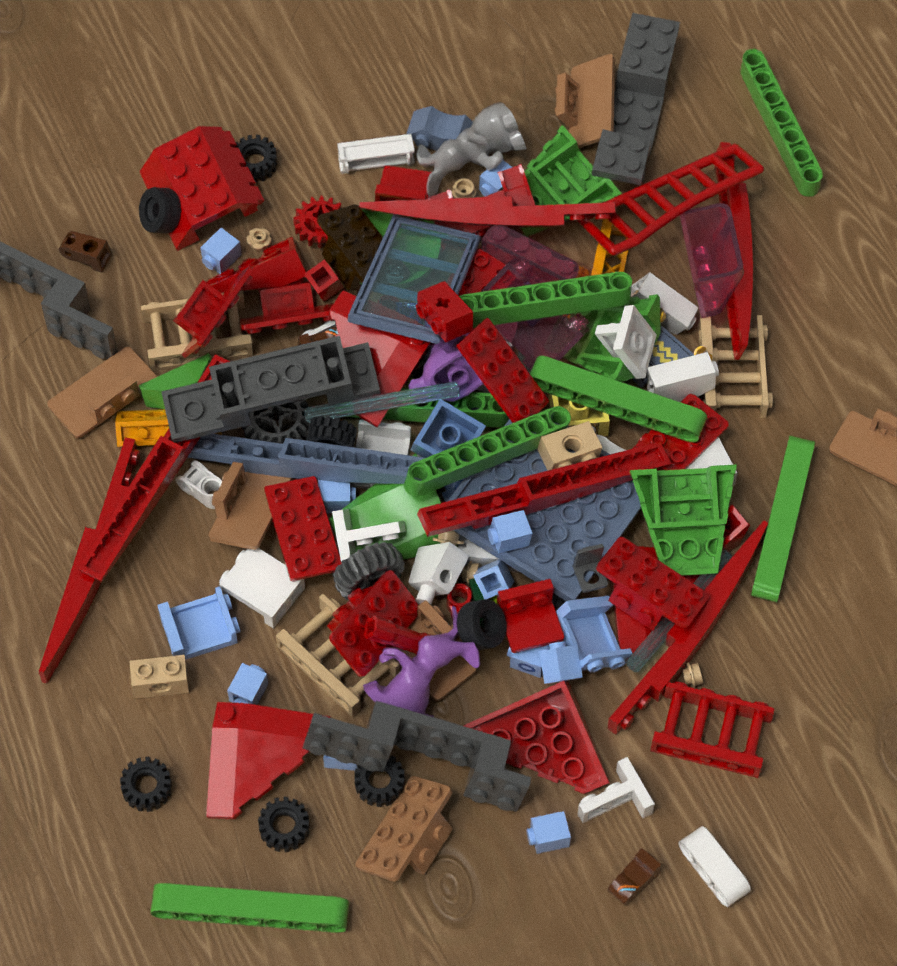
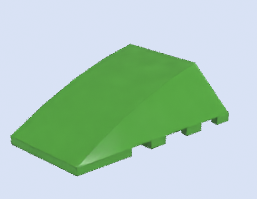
(565, 177)
(592, 353)
(392, 504)
(686, 514)

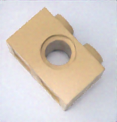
(578, 438)
(159, 676)

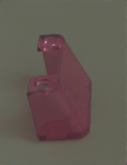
(540, 336)

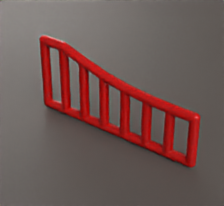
(672, 212)

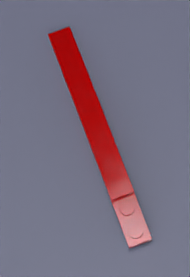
(491, 211)
(740, 303)
(542, 490)
(140, 498)
(81, 587)
(686, 642)

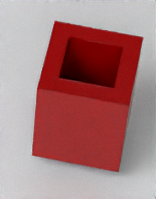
(324, 280)

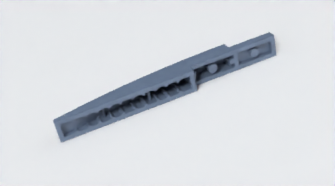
(306, 459)

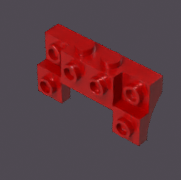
(513, 183)

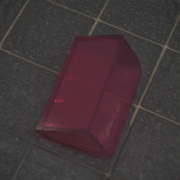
(712, 256)
(553, 265)

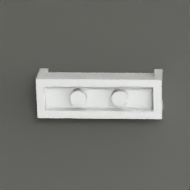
(375, 153)

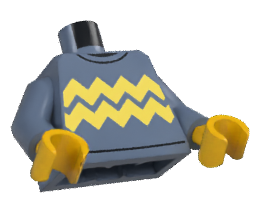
(668, 349)

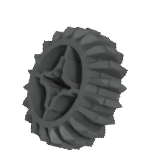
(289, 416)
(366, 567)

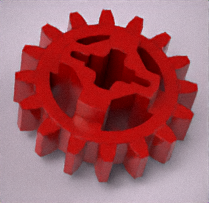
(306, 220)

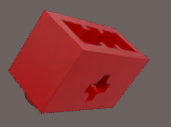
(444, 311)

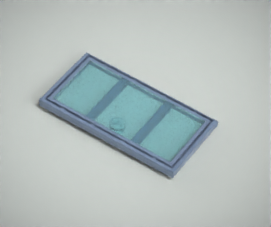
(408, 261)

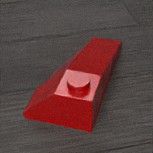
(275, 268)

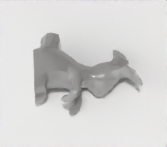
(491, 133)

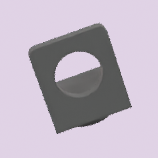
(587, 560)

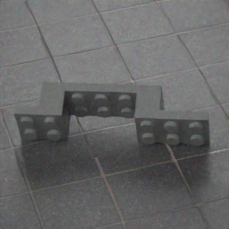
(637, 99)
(64, 301)
(269, 382)
(428, 735)

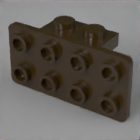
(350, 243)

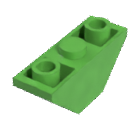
(178, 377)

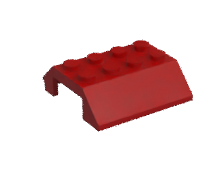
(206, 176)

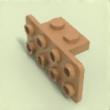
(587, 99)
(101, 392)
(869, 444)
(242, 508)
(458, 670)
(409, 832)

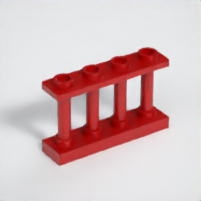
(693, 748)

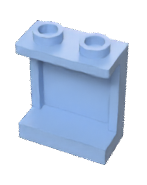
(199, 625)
(588, 628)

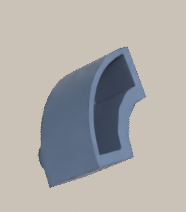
(433, 127)

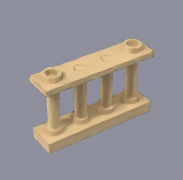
(709, 333)
(170, 357)
(312, 665)

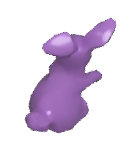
(446, 366)
(411, 685)

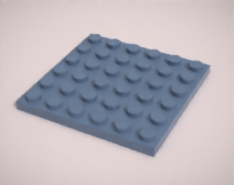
(555, 530)

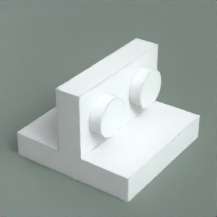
(629, 340)

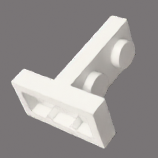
(346, 536)
(618, 794)

